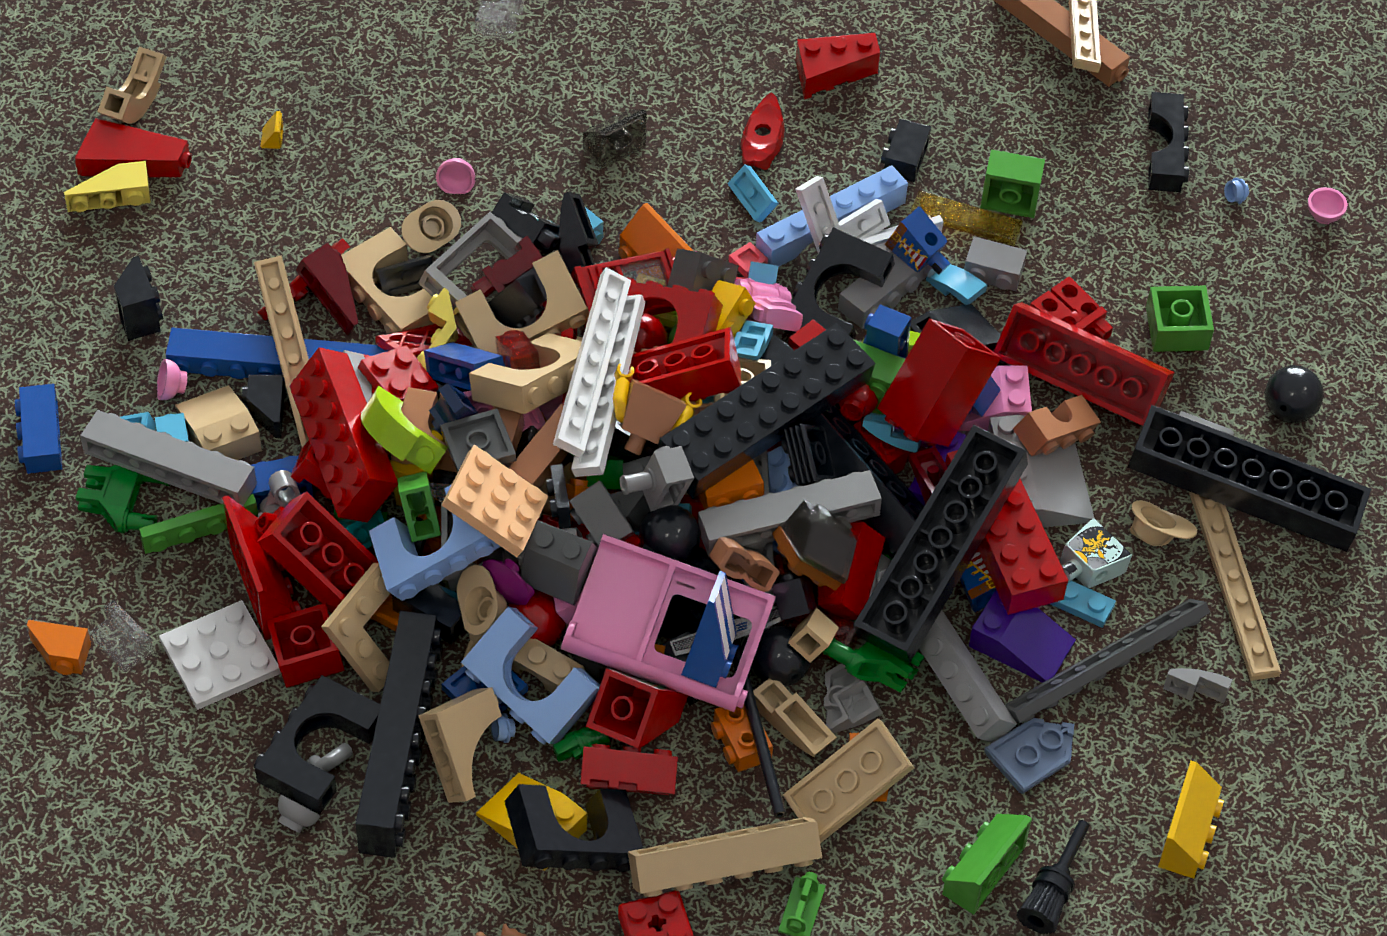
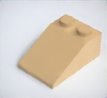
(221, 423)

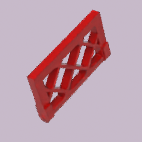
(391, 341)

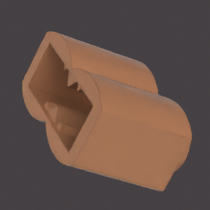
(744, 564)

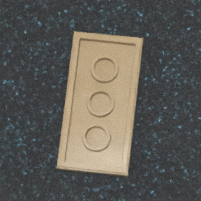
(849, 779)

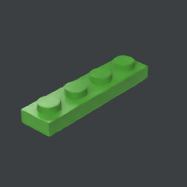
(188, 527)

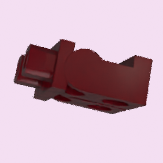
(507, 270)

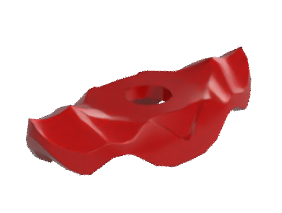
(758, 149)

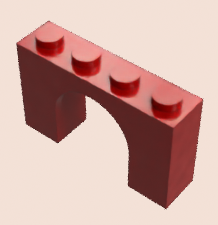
(696, 311)

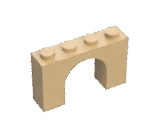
(563, 308)
(393, 312)
(531, 388)

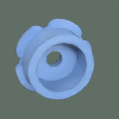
(1236, 190)
(503, 728)

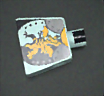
(1094, 556)

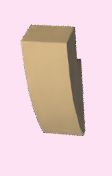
(792, 717)

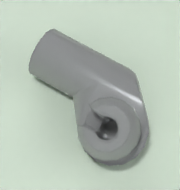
(333, 758)

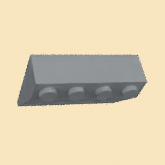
(1051, 480)

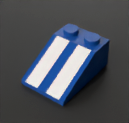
(713, 643)

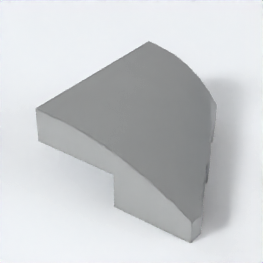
(848, 700)

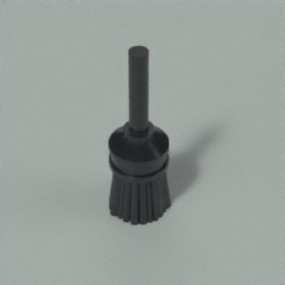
(1052, 888)

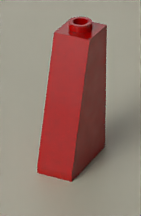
(117, 144)

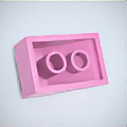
(1011, 400)

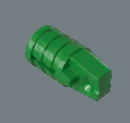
(576, 740)

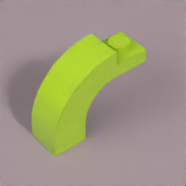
(397, 434)

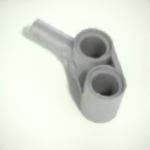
(276, 496)

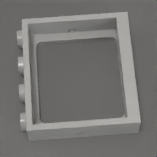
(487, 230)

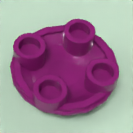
(508, 581)

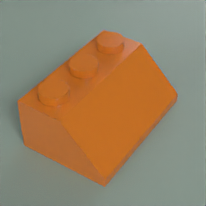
(649, 234)

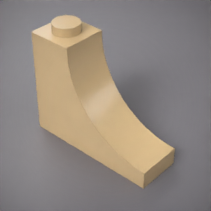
(453, 737)

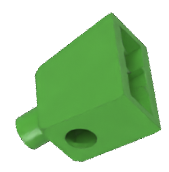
(417, 500)

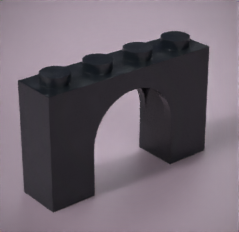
(839, 255)
(324, 706)
(546, 844)

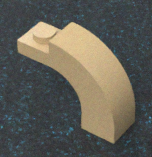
(137, 92)

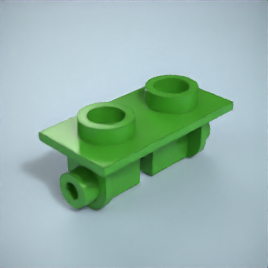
(802, 906)

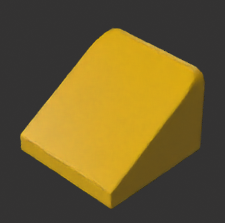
(273, 132)

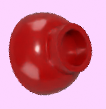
(859, 403)

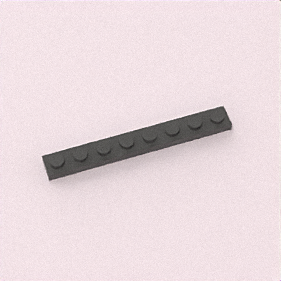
(1110, 657)

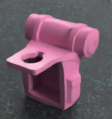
(772, 305)

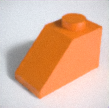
(60, 645)

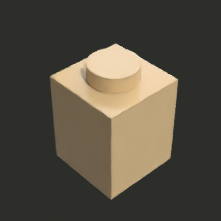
(813, 635)

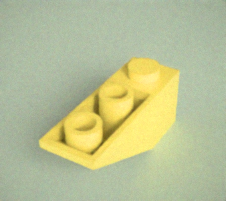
(114, 187)

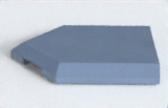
(1032, 752)

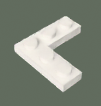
(822, 217)

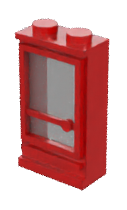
(642, 268)

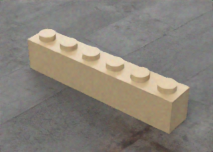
(725, 855)

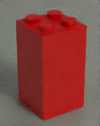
(938, 384)

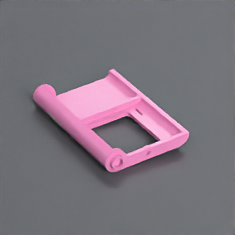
(626, 608)

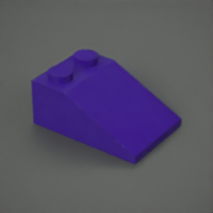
(1021, 640)

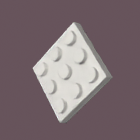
(219, 654)

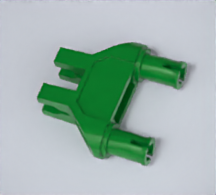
(115, 496)
(874, 664)

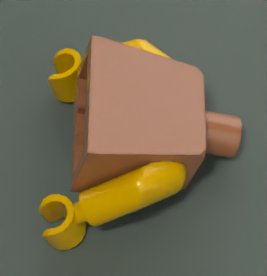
(647, 411)

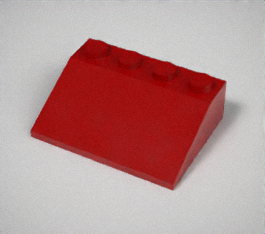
(259, 572)

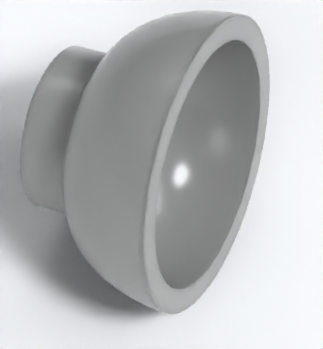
(295, 815)

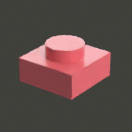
(743, 257)

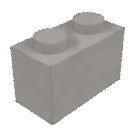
(996, 263)

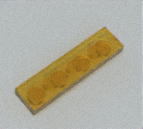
(970, 218)

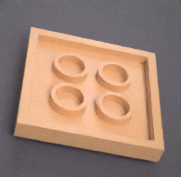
(495, 501)

